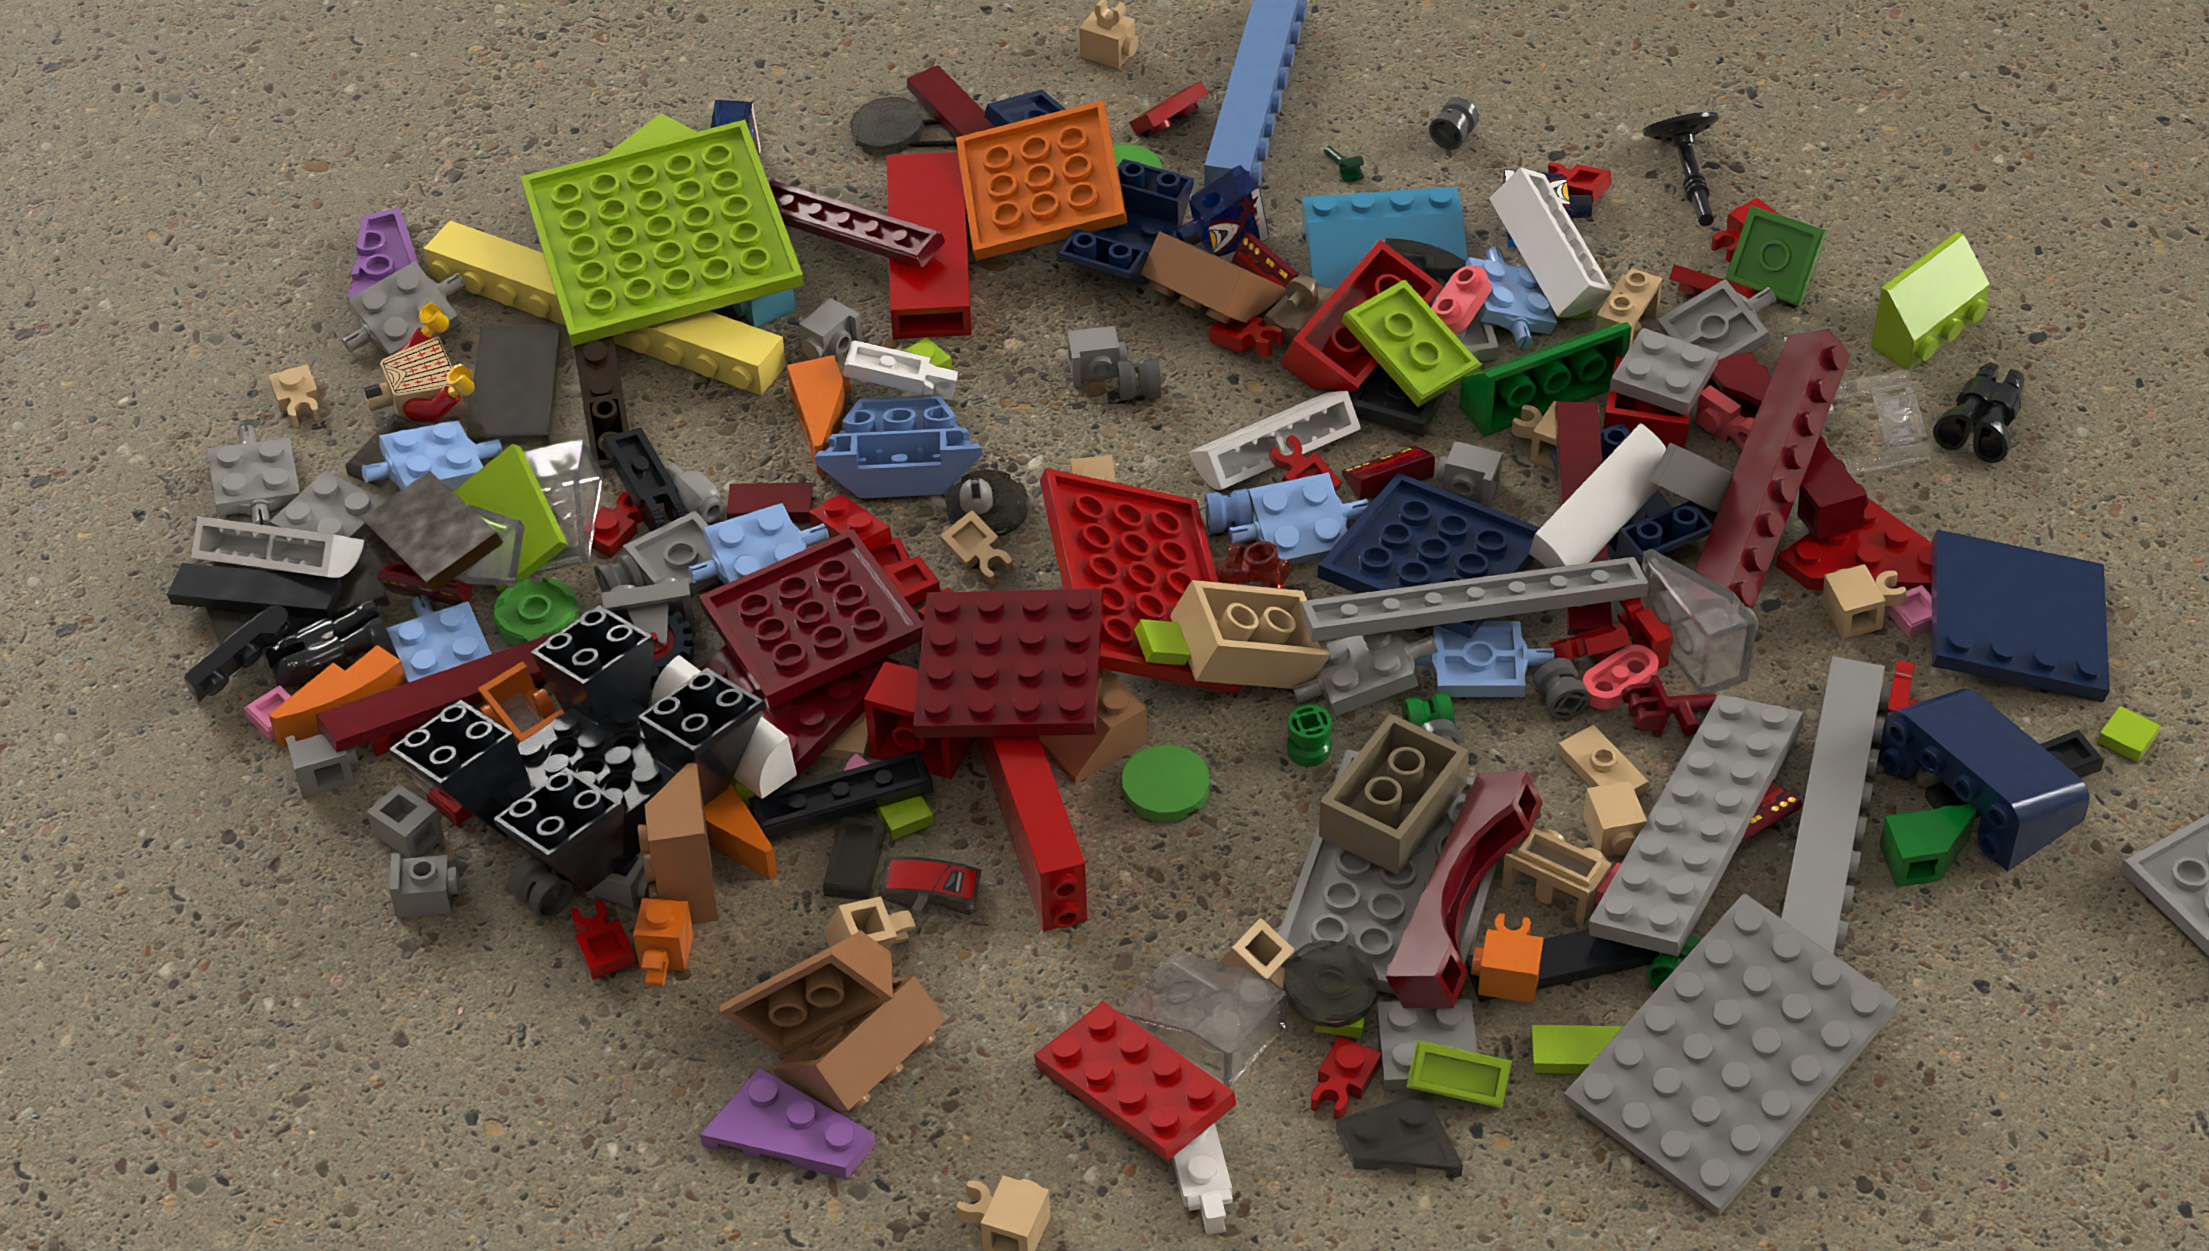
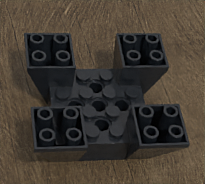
(586, 776)

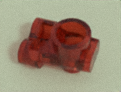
(1253, 564)

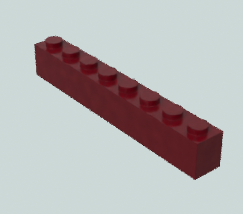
(1773, 463)

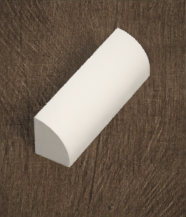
(1550, 243)
(1248, 449)
(1601, 503)
(275, 547)
(768, 756)

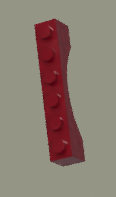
(1828, 494)
(1493, 820)

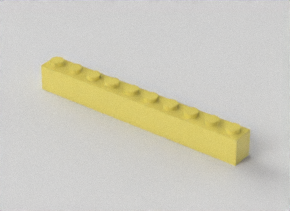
(521, 279)

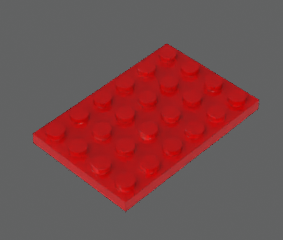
(1136, 549)

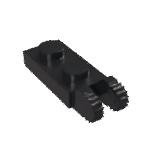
(643, 476)
(237, 651)

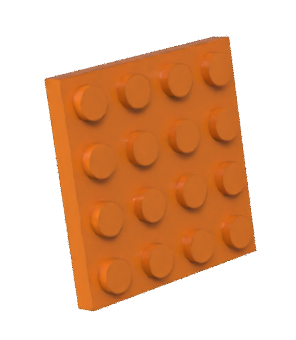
(1040, 180)

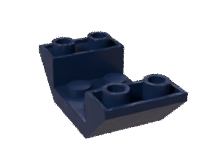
(1153, 203)
(1656, 522)

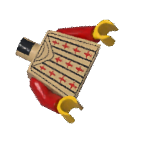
(420, 376)

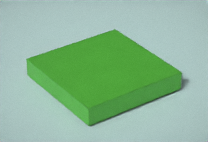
(1776, 254)

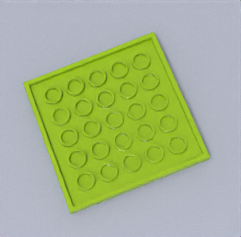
(660, 232)

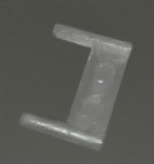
(1897, 418)

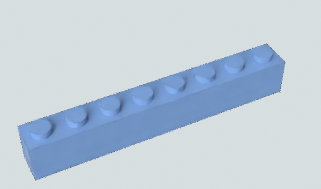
(1255, 88)

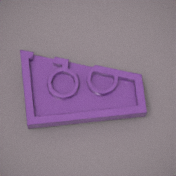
(381, 249)
(789, 1125)

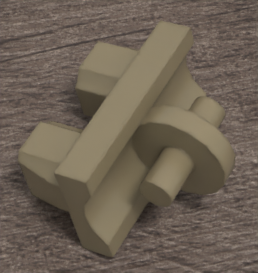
(1298, 306)

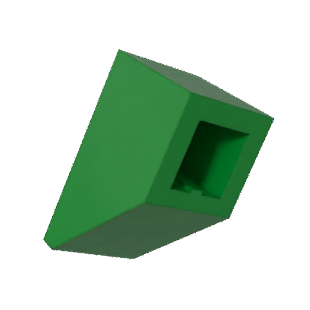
(1925, 843)

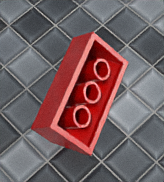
(1325, 349)

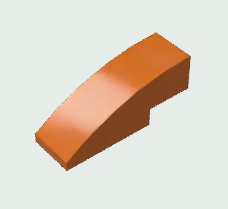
(332, 688)

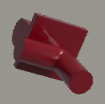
(1653, 707)

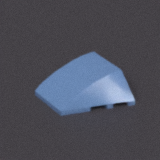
(899, 448)

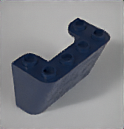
(1993, 766)

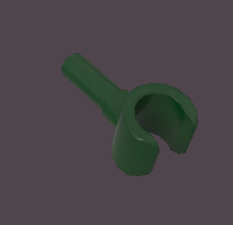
(1348, 167)

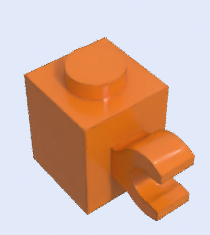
(662, 938)
(1508, 962)

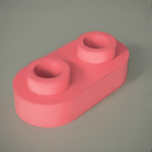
(1462, 297)
(1615, 672)

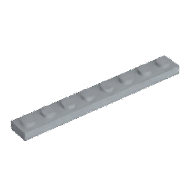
(1473, 599)

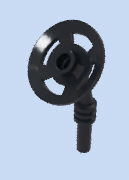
(1682, 133)

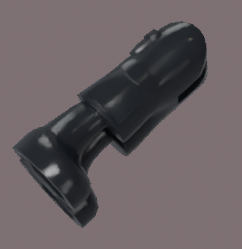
(1987, 399)
(316, 647)

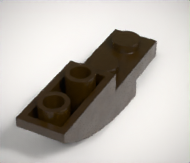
(601, 394)

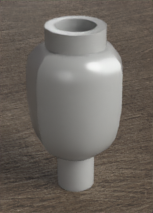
(697, 493)

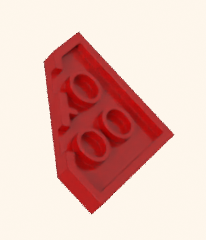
(1880, 544)

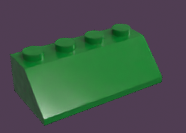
(1558, 373)

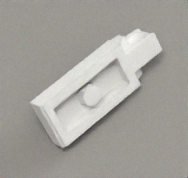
(898, 370)
(1204, 1179)

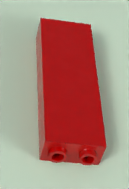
(937, 297)
(1038, 828)

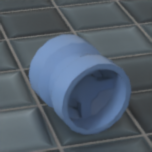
(1226, 511)

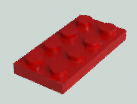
(1135, 1080)

